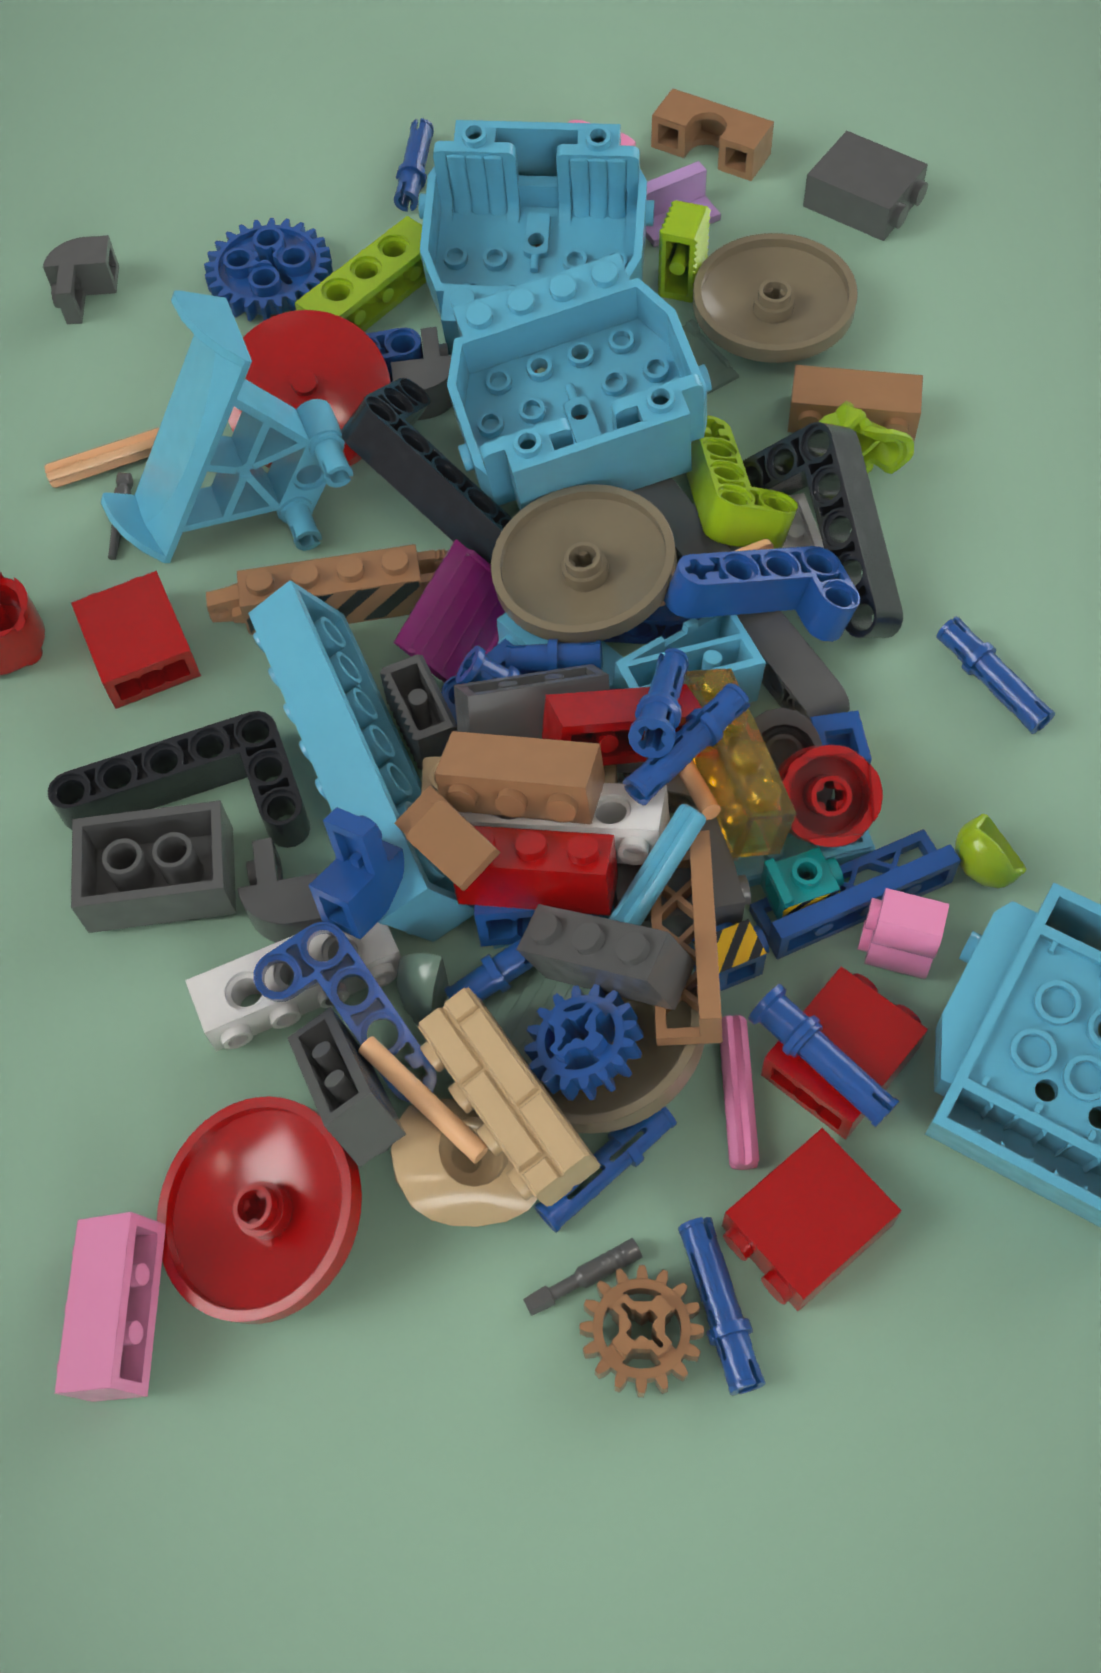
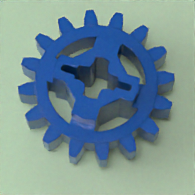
(581, 1040)

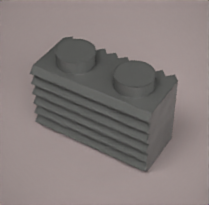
(418, 707)

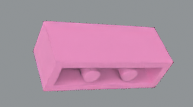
(111, 1308)

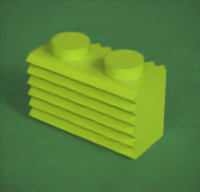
(682, 249)

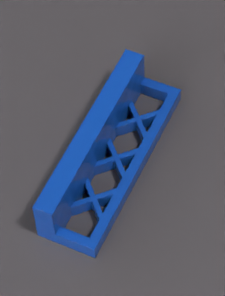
(852, 904)

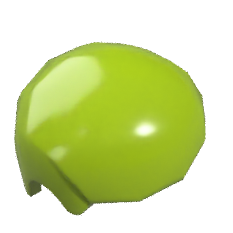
(987, 854)

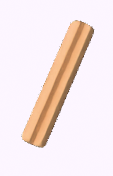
(100, 459)

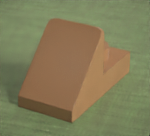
(446, 838)

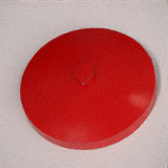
(314, 357)
(258, 1211)

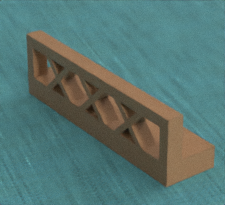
(705, 953)

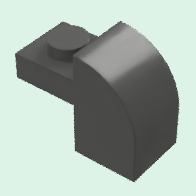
(81, 269)
(429, 373)
(275, 904)

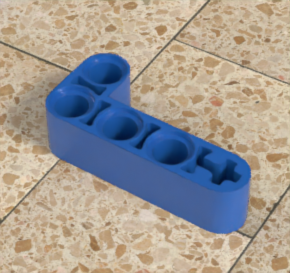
(766, 581)
(329, 976)

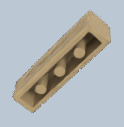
(508, 1099)

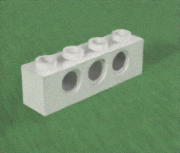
(632, 824)
(222, 989)

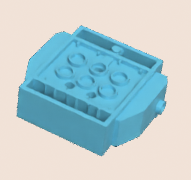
(523, 187)
(635, 385)
(1021, 1020)

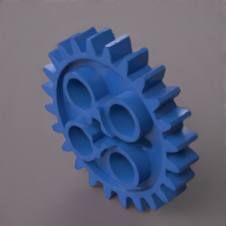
(267, 267)

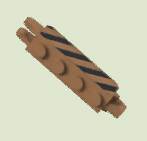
(356, 584)

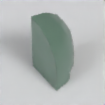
(421, 984)

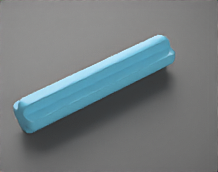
(659, 865)

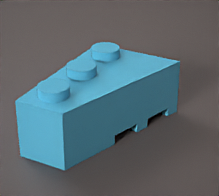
(708, 644)

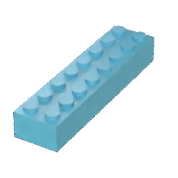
(352, 743)

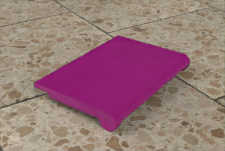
(453, 613)

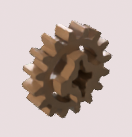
(658, 1312)

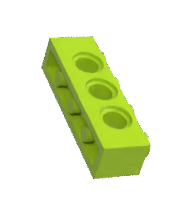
(373, 278)

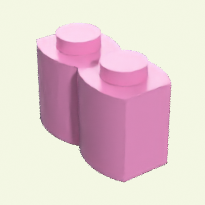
(903, 932)

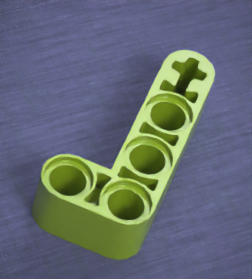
(724, 498)

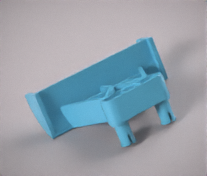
(299, 442)

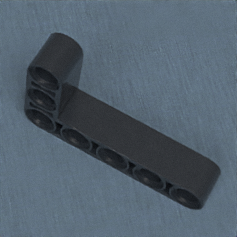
(386, 440)
(834, 469)
(191, 774)

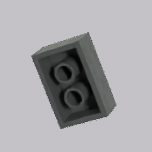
(153, 866)

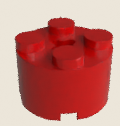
(20, 627)
(856, 794)

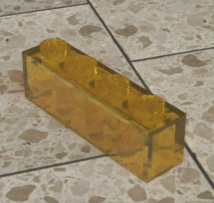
(742, 777)

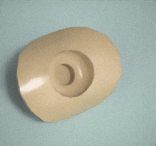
(446, 1182)

